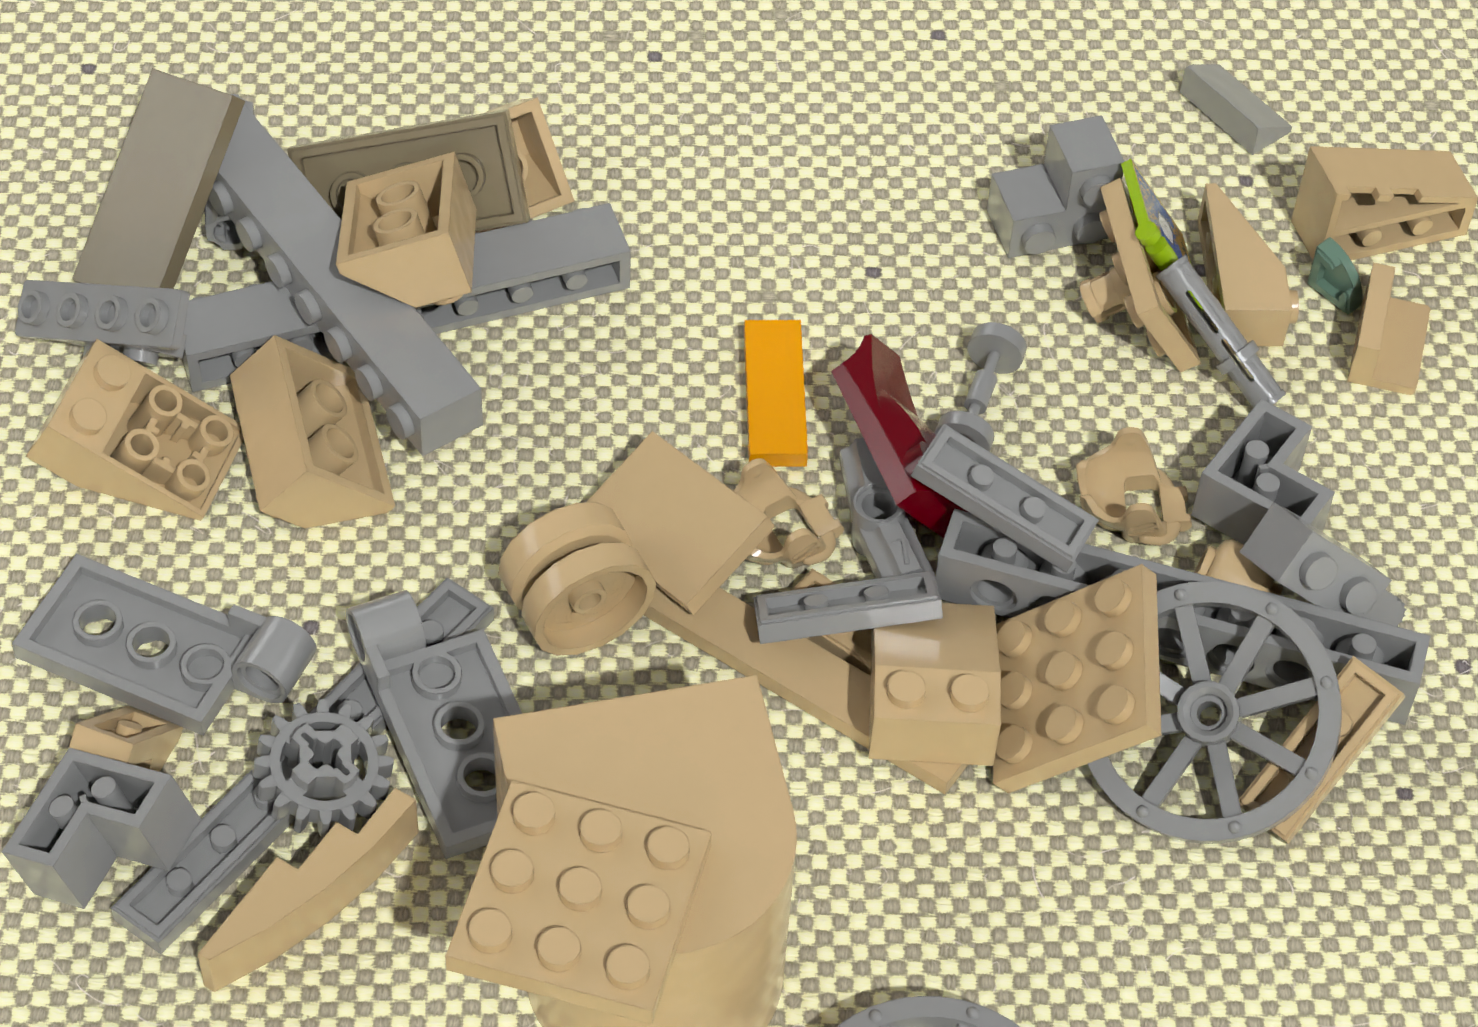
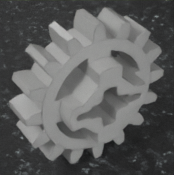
(323, 774)

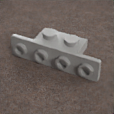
(127, 318)

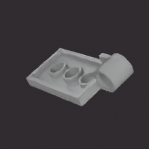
(204, 656)
(418, 695)

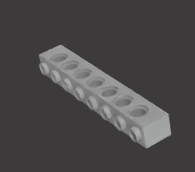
(993, 570)

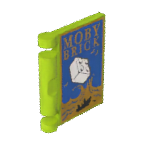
(1155, 226)

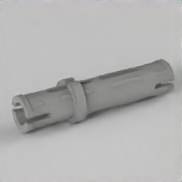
(1180, 279)

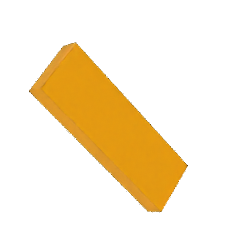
(775, 392)

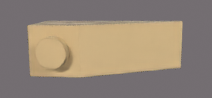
(1244, 272)

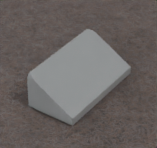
(1233, 106)

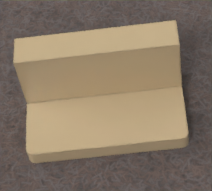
(1388, 337)

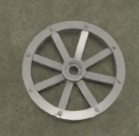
(1208, 693)

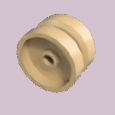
(576, 578)

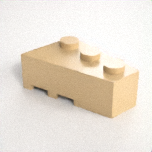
(1381, 199)

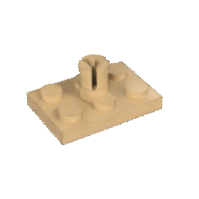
(1134, 285)

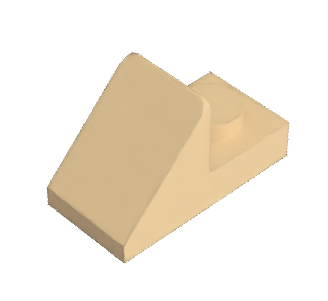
(128, 737)

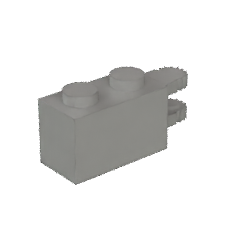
(1320, 568)

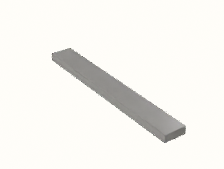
(241, 824)

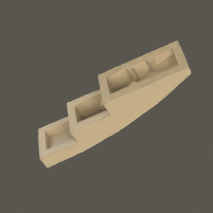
(296, 902)

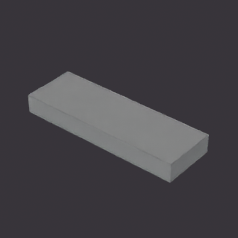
(1005, 498)
(847, 607)

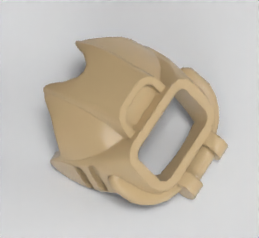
(1129, 467)
(772, 496)

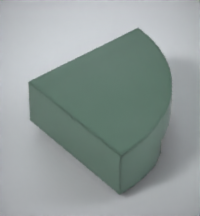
(1335, 276)

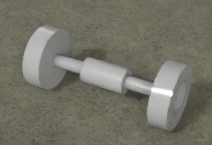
(996, 350)

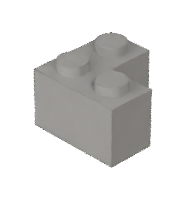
(1057, 200)
(1255, 471)
(91, 817)

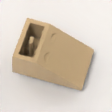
(136, 436)

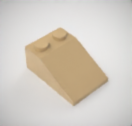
(937, 689)

